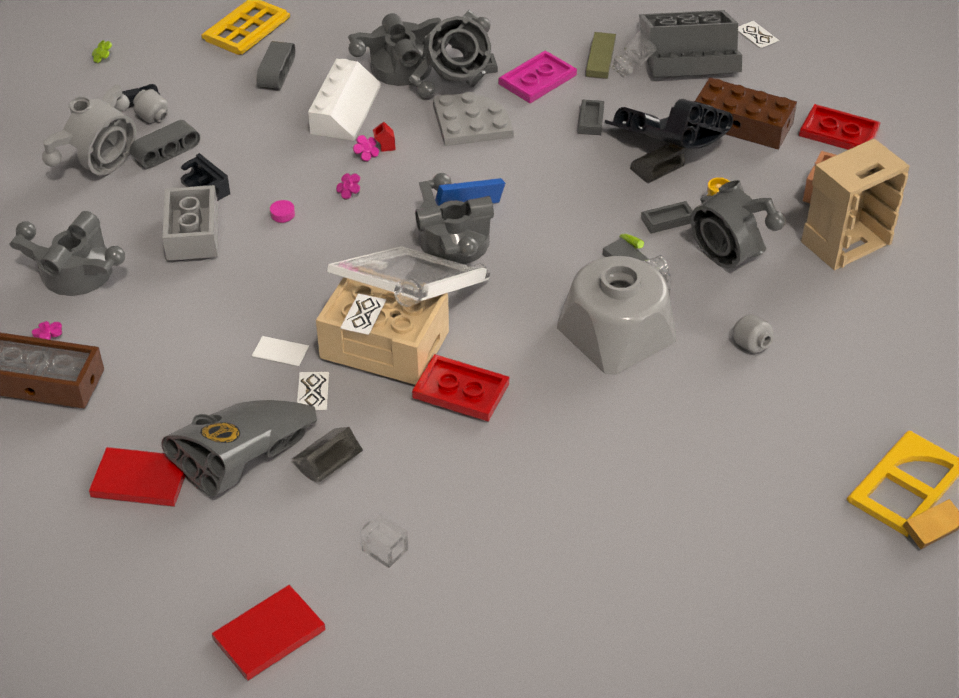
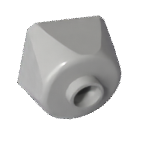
(618, 312)

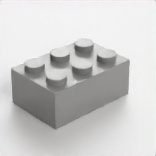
(190, 223)

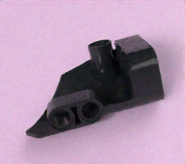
(688, 124)

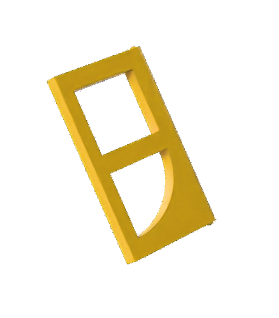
(908, 449)

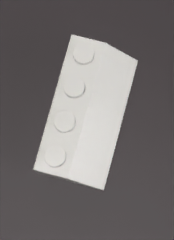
(343, 101)

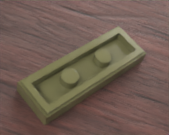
(601, 55)

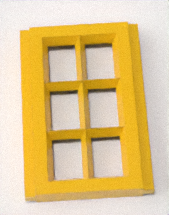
(251, 38)

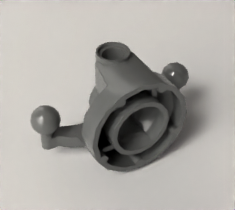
(462, 33)
(394, 48)
(728, 227)
(455, 228)
(75, 260)

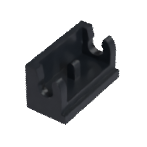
(205, 174)

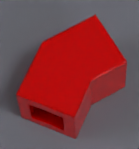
(385, 136)

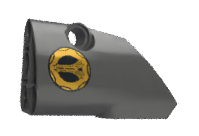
(220, 444)

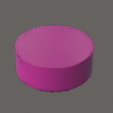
(282, 211)

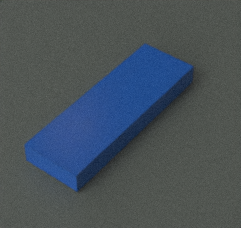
(470, 190)

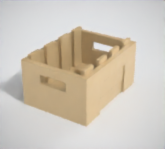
(853, 201)
(399, 341)

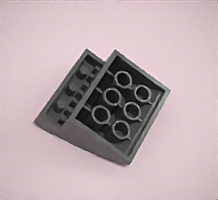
(692, 43)

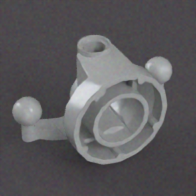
(97, 132)

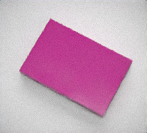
(537, 76)

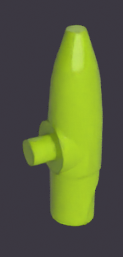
(634, 241)

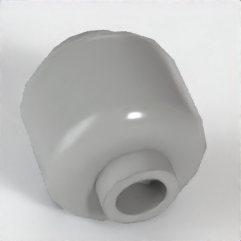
(150, 106)
(753, 333)

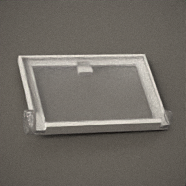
(410, 273)

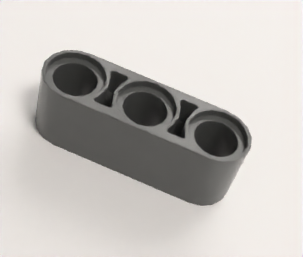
(276, 65)
(164, 144)

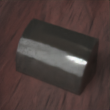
(659, 162)
(327, 454)

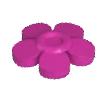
(366, 147)
(349, 185)
(47, 330)

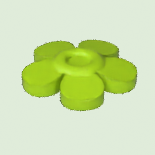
(101, 51)

